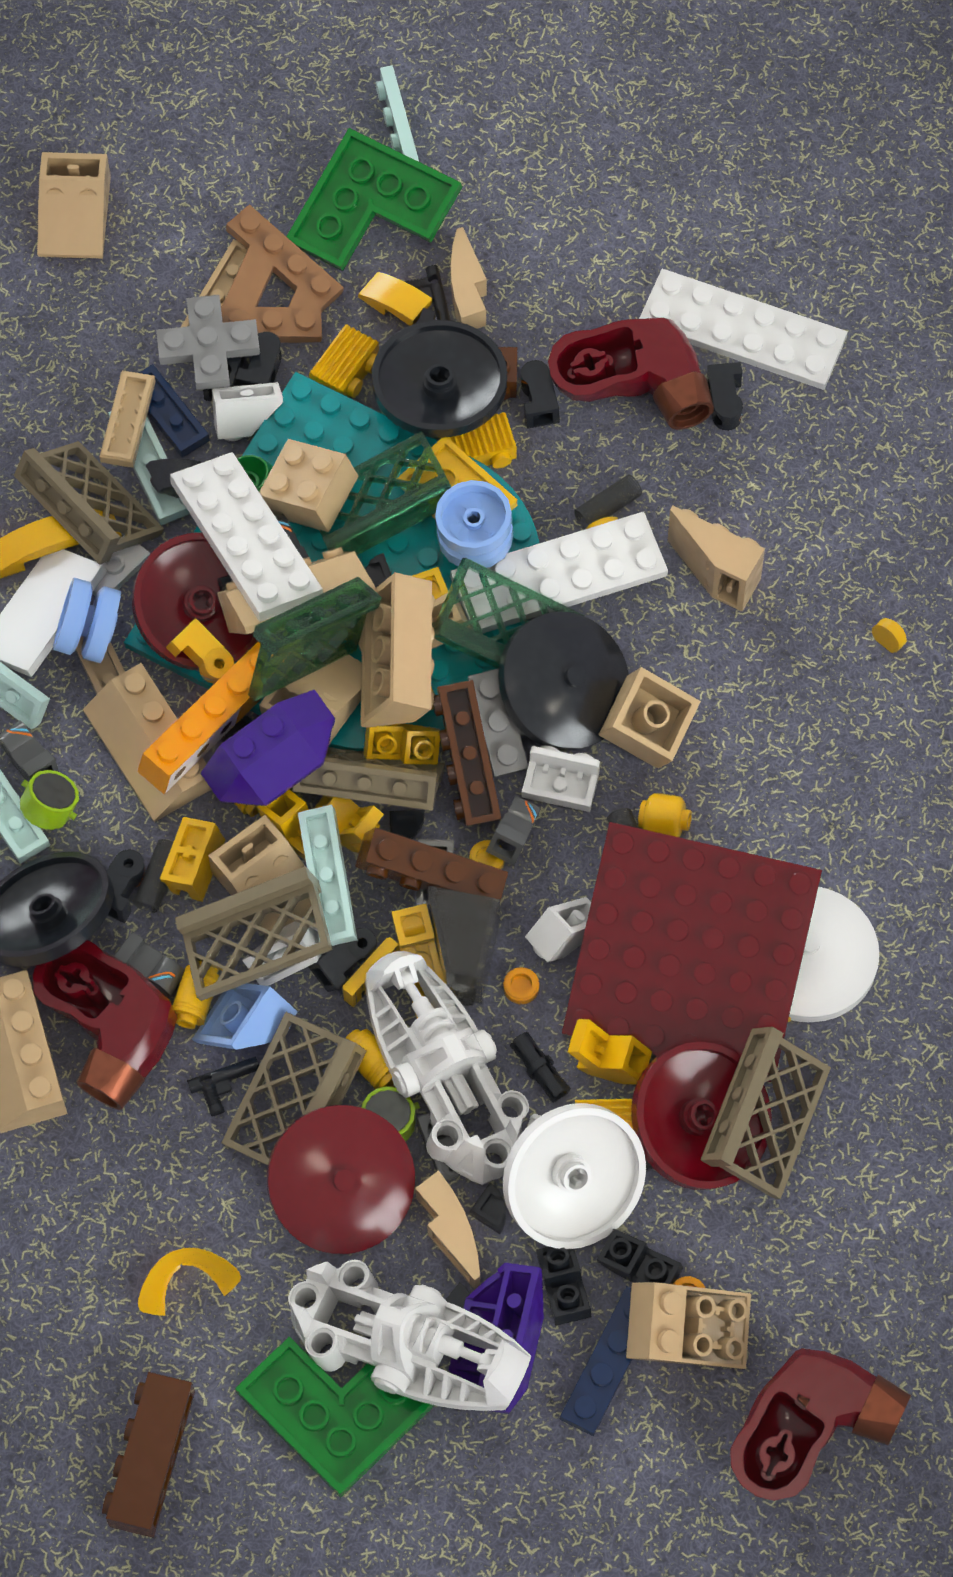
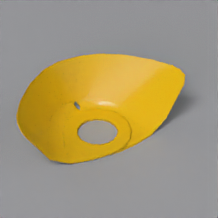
(154, 1287)

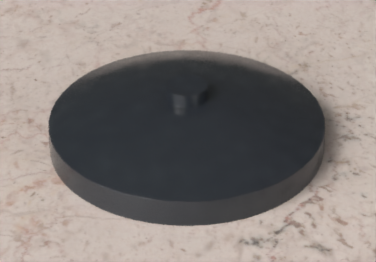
(439, 378)
(561, 679)
(52, 907)

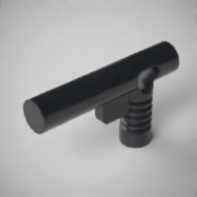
(434, 290)
(220, 1082)

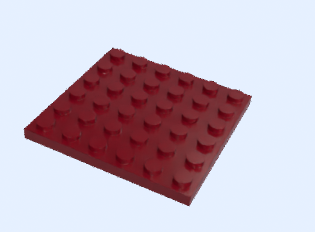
(690, 942)

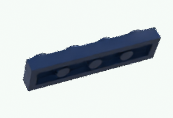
(602, 1372)

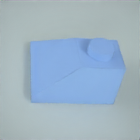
(244, 1017)

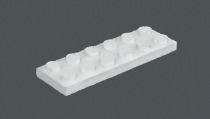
(747, 329)
(245, 536)
(573, 568)

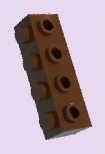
(468, 753)
(421, 866)
(149, 1455)

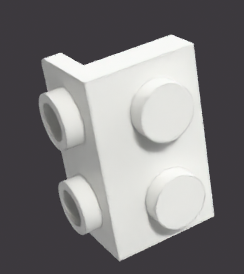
(561, 778)

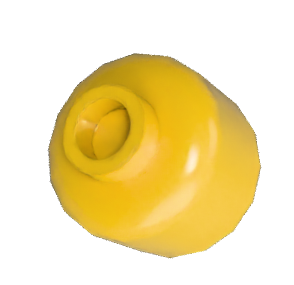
(664, 814)

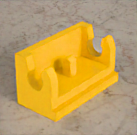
(188, 859)

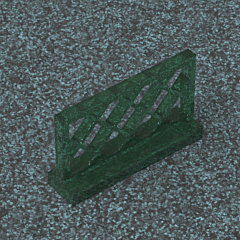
(390, 515)
(300, 626)
(473, 641)

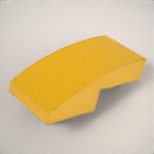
(396, 296)
(403, 741)

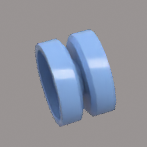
(474, 523)
(92, 622)

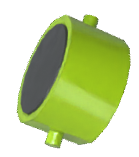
(49, 799)
(394, 1108)

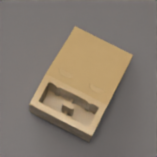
(73, 205)
(719, 559)
(336, 685)
(254, 858)
(688, 1325)

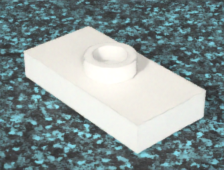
(122, 567)

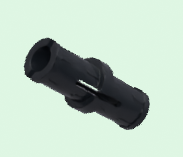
(540, 1067)

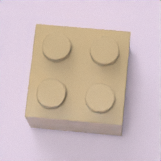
(309, 484)
(649, 718)

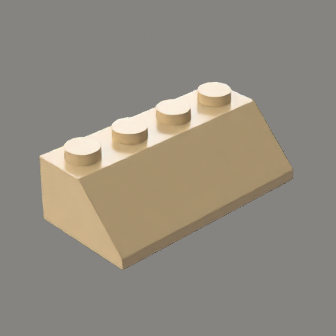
(330, 572)
(398, 653)
(129, 719)
(27, 1070)

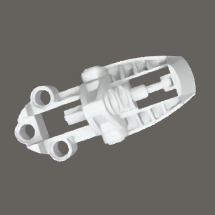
(438, 1054)
(406, 1339)

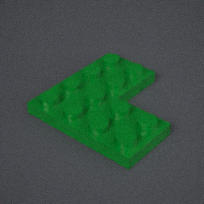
(368, 182)
(328, 1426)

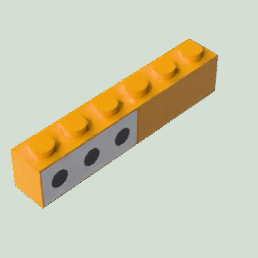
(201, 725)

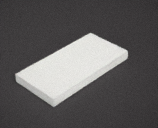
(34, 611)

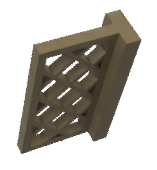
(76, 510)
(381, 781)
(248, 906)
(330, 1090)
(740, 1104)

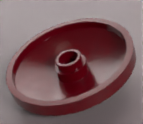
(177, 587)
(678, 1108)
(340, 1179)

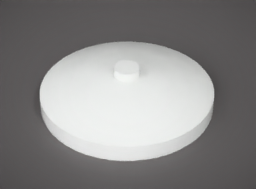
(836, 960)
(574, 1176)

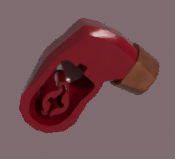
(633, 360)
(115, 1009)
(800, 1414)

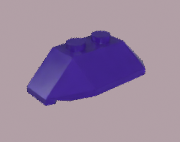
(272, 752)
(513, 1304)

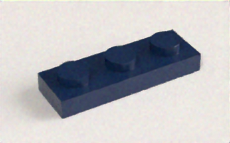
(174, 417)

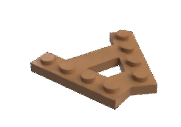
(274, 253)

